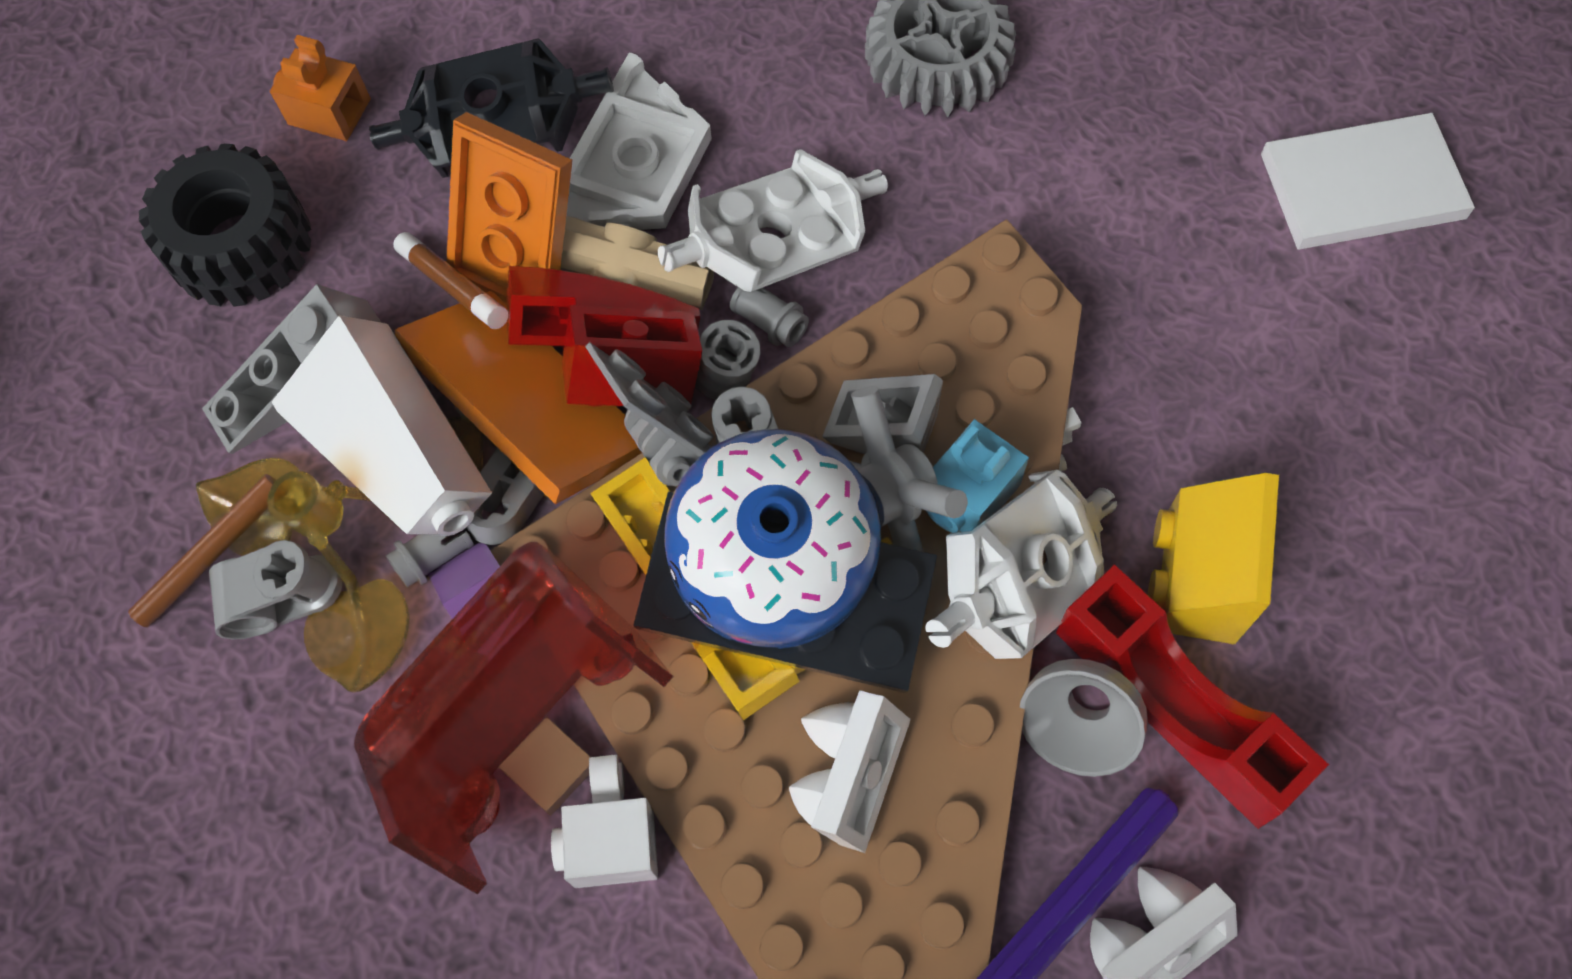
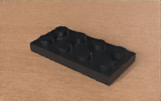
(869, 647)

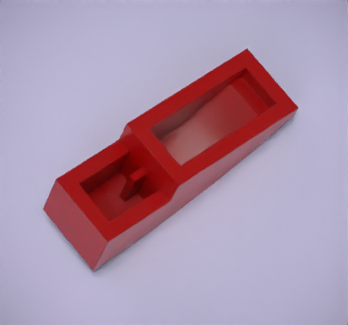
(542, 297)

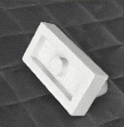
(865, 746)
(1186, 930)

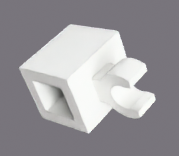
(609, 838)

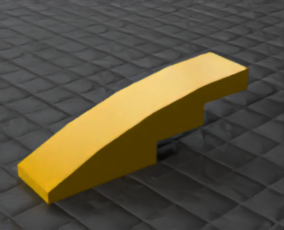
(634, 509)

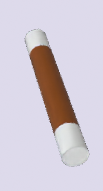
(451, 280)

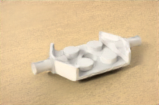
(807, 203)
(998, 571)

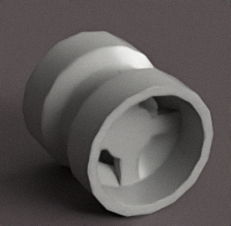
(721, 370)

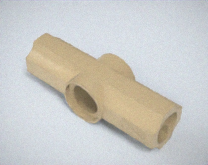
(631, 258)

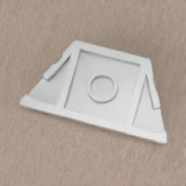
(636, 153)

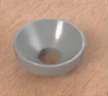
(1082, 738)

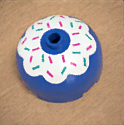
(763, 583)

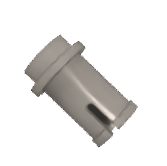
(781, 321)
(425, 554)

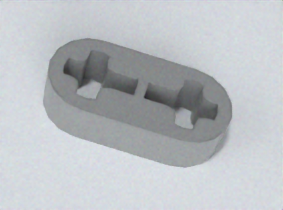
(518, 498)

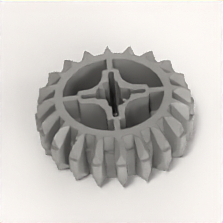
(931, 60)

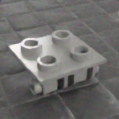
(655, 417)

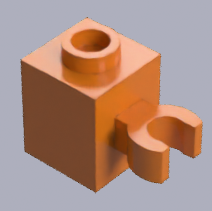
(319, 91)

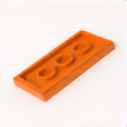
(518, 400)

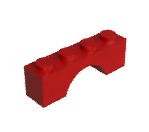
(1238, 749)

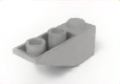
(244, 405)

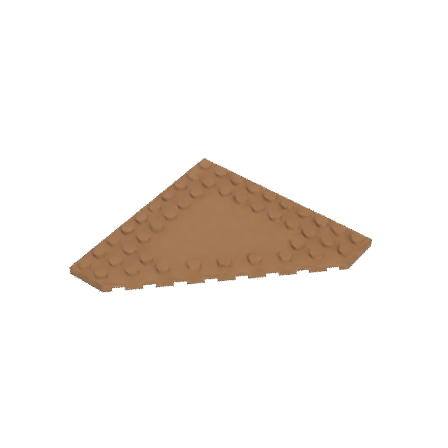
(720, 784)

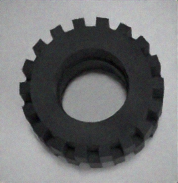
(203, 194)

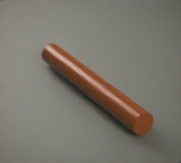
(202, 554)

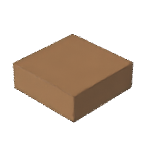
(547, 766)

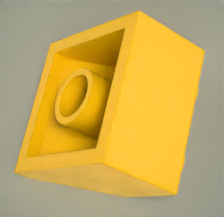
(1216, 557)

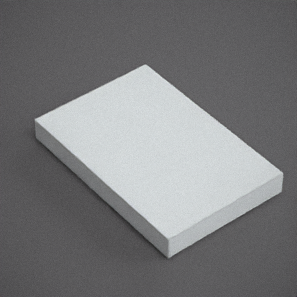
(1366, 181)

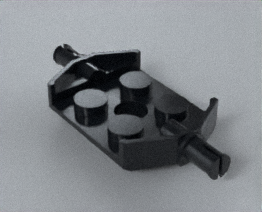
(532, 99)

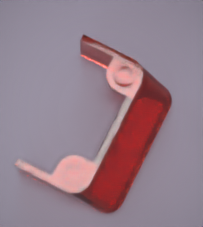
(478, 696)

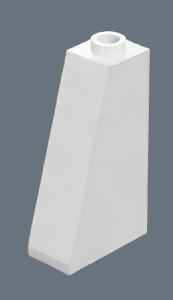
(383, 428)

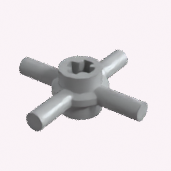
(899, 477)

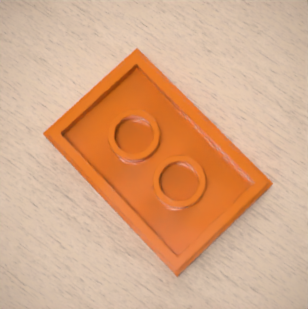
(504, 203)

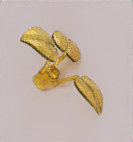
(366, 625)

